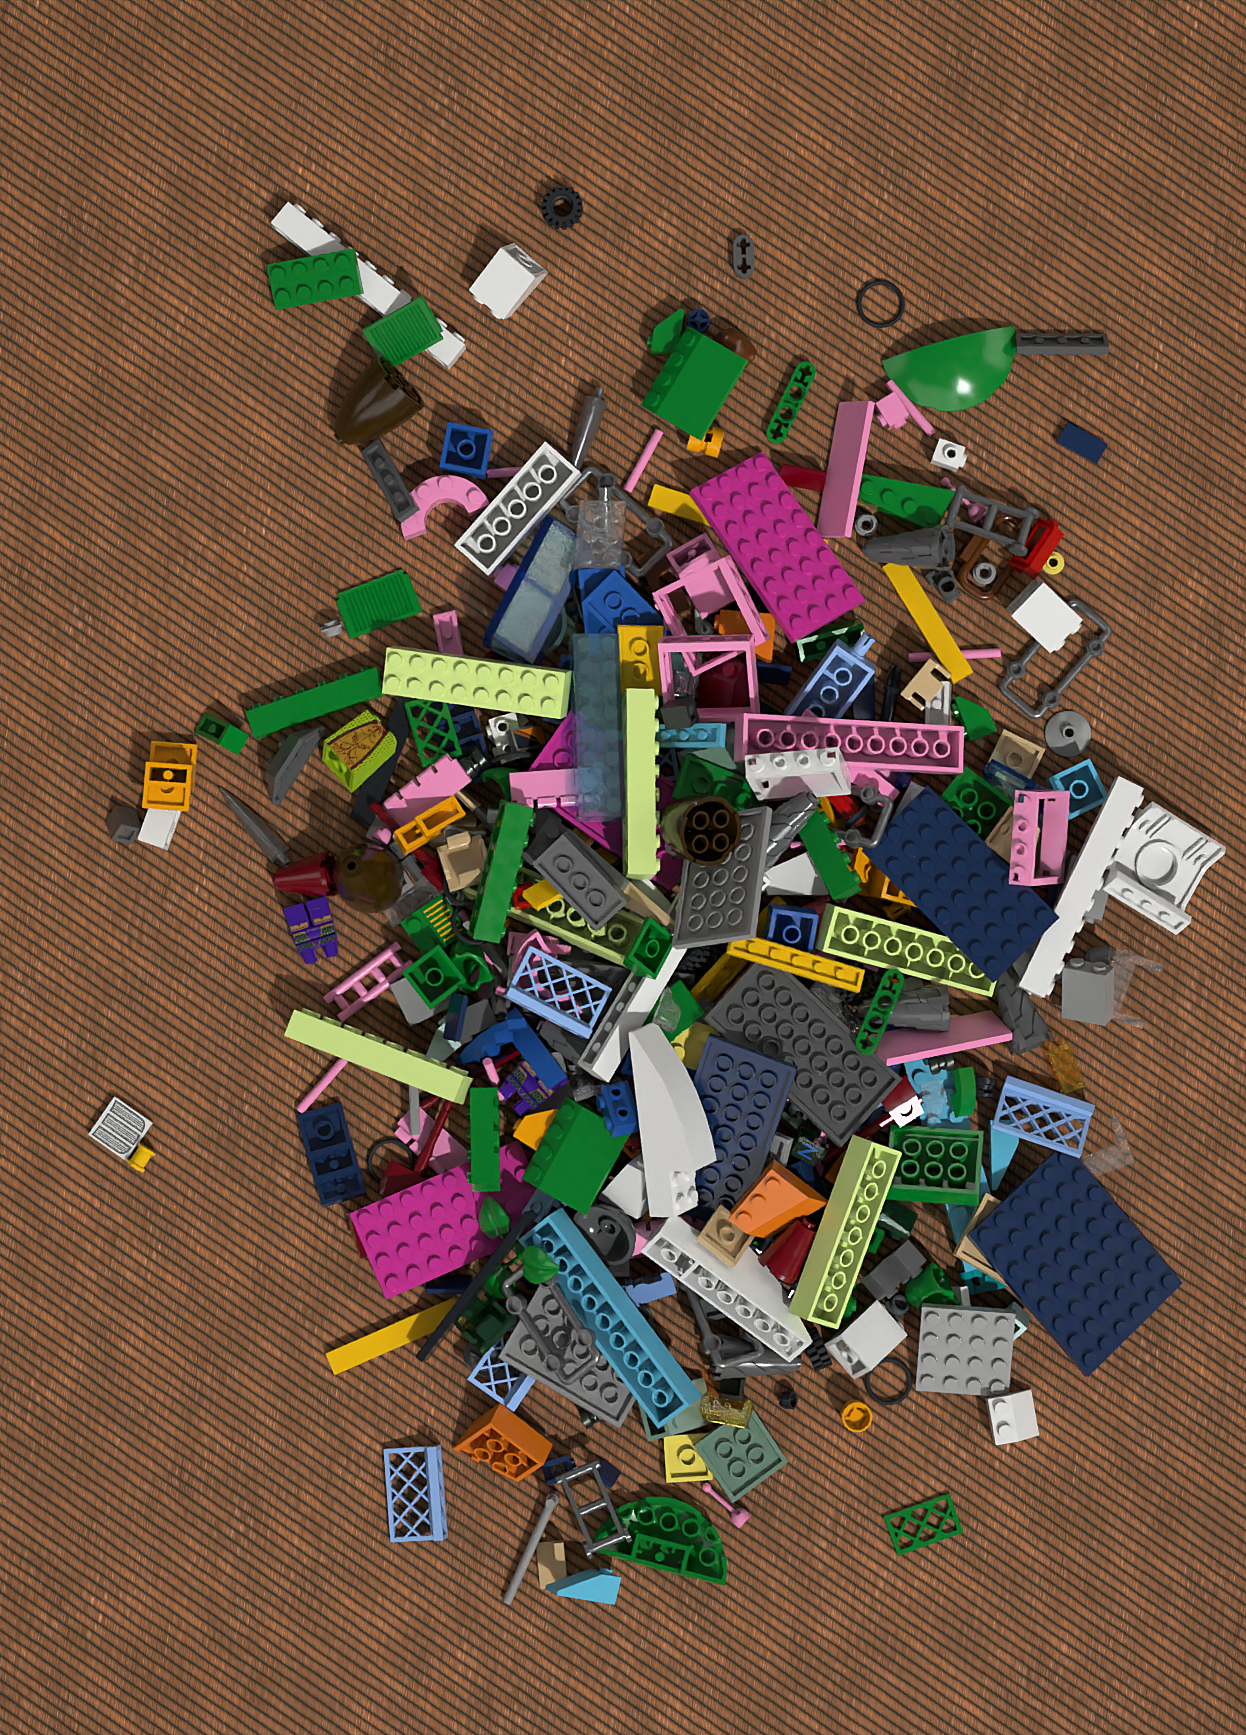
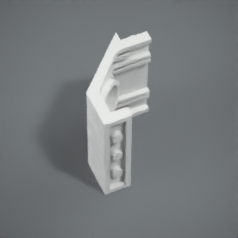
(1160, 866)

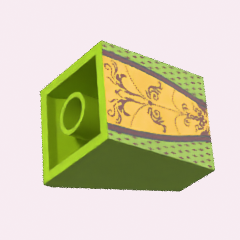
(358, 750)

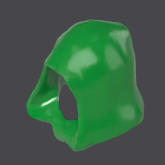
(467, 960)
(930, 1287)

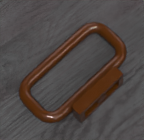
(972, 550)

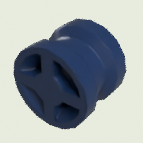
(697, 317)

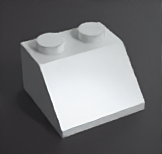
(1012, 1417)

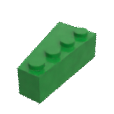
(905, 501)

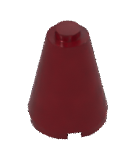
(307, 876)
(790, 1251)

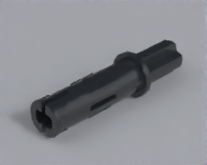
(891, 694)

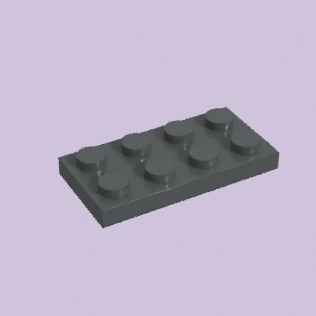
(580, 881)

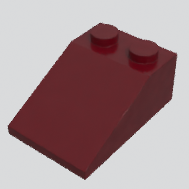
(723, 685)

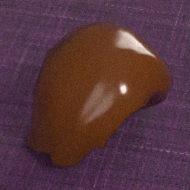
(737, 343)

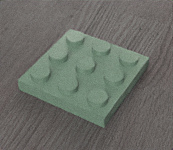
(740, 1456)

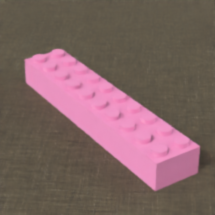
(861, 742)

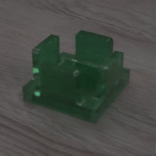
(485, 1322)

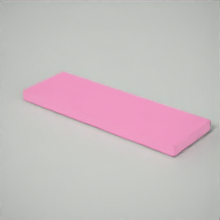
(845, 469)
(963, 1034)

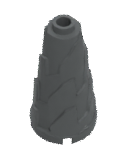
(920, 549)
(787, 823)
(919, 1008)
(1020, 1015)
(563, 1041)
(768, 1364)

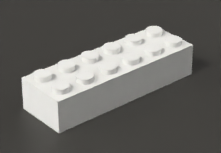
(518, 509)

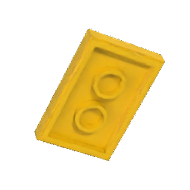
(640, 657)

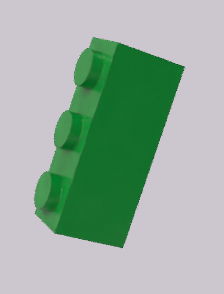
(821, 640)

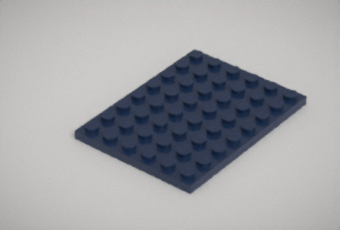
(1074, 1260)

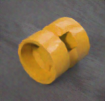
(710, 448)
(856, 1415)

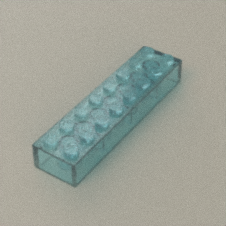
(597, 727)

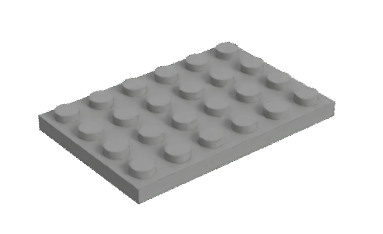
(724, 899)
(597, 1391)

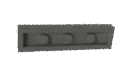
(1061, 344)
(390, 480)

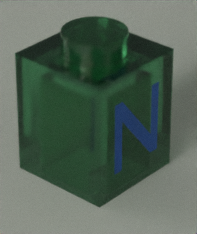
(809, 1146)

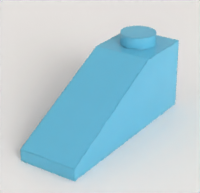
(1000, 1152)
(589, 1585)

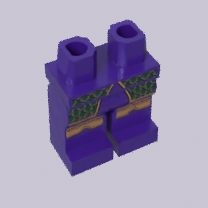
(315, 936)
(531, 1090)

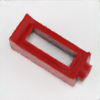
(1040, 545)

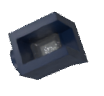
(557, 1466)

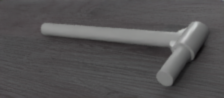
(551, 1500)

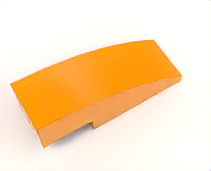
(428, 825)

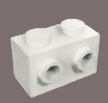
(497, 730)

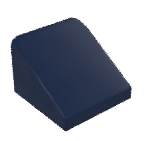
(608, 1473)

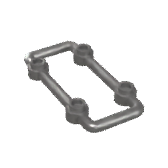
(654, 526)
(1051, 699)
(871, 796)
(584, 1337)
(712, 1343)

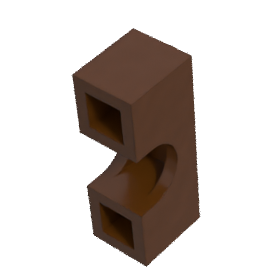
(676, 596)

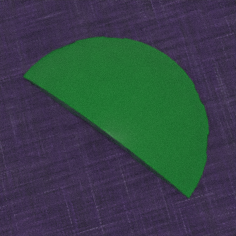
(956, 370)
(667, 1539)

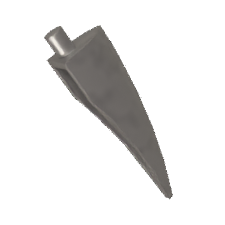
(587, 427)
(257, 829)

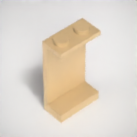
(1001, 840)

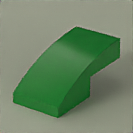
(964, 1100)

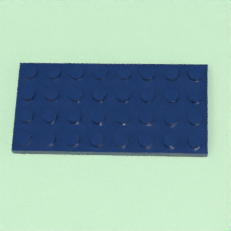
(960, 884)
(743, 1106)

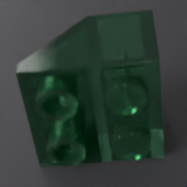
(896, 1219)

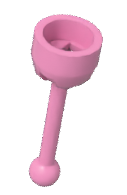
(975, 511)
(382, 833)
(738, 1515)

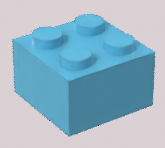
(1084, 787)

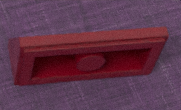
(803, 477)

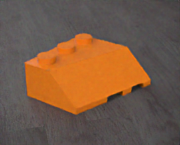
(774, 1202)
(505, 1443)

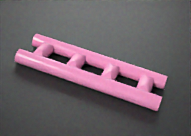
(354, 980)

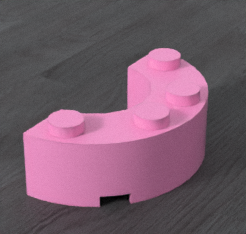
(442, 490)
(535, 940)

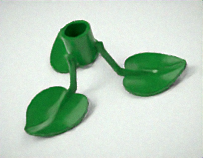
(537, 1264)

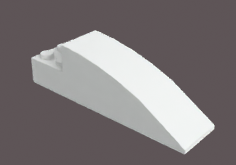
(670, 1123)
(742, 1293)

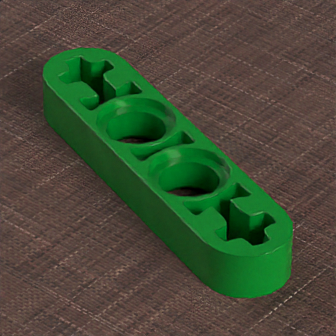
(789, 402)
(881, 1012)

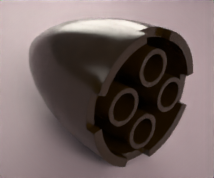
(376, 404)
(685, 829)
(368, 877)

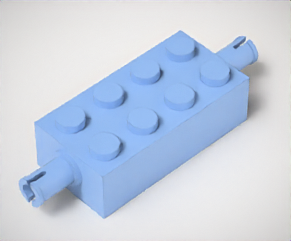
(835, 680)

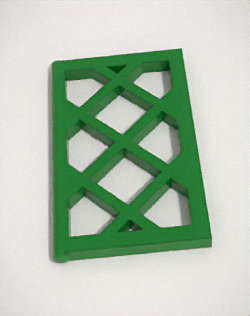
(414, 723)
(940, 1535)

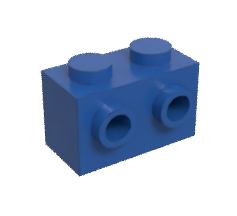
(618, 1109)

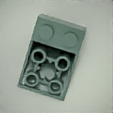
(686, 1420)

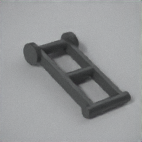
(1027, 514)
(593, 1506)

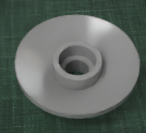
(1056, 736)

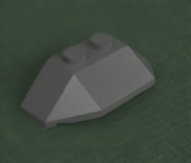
(291, 760)

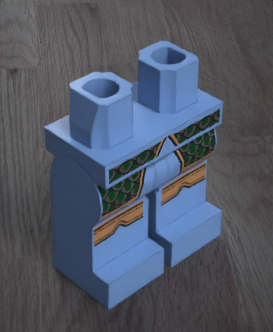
(649, 1287)

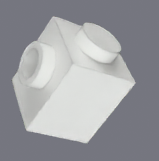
(949, 455)

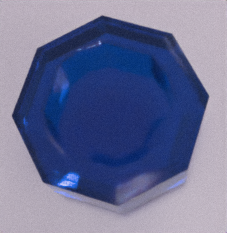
(903, 781)

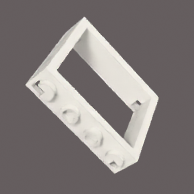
(798, 772)

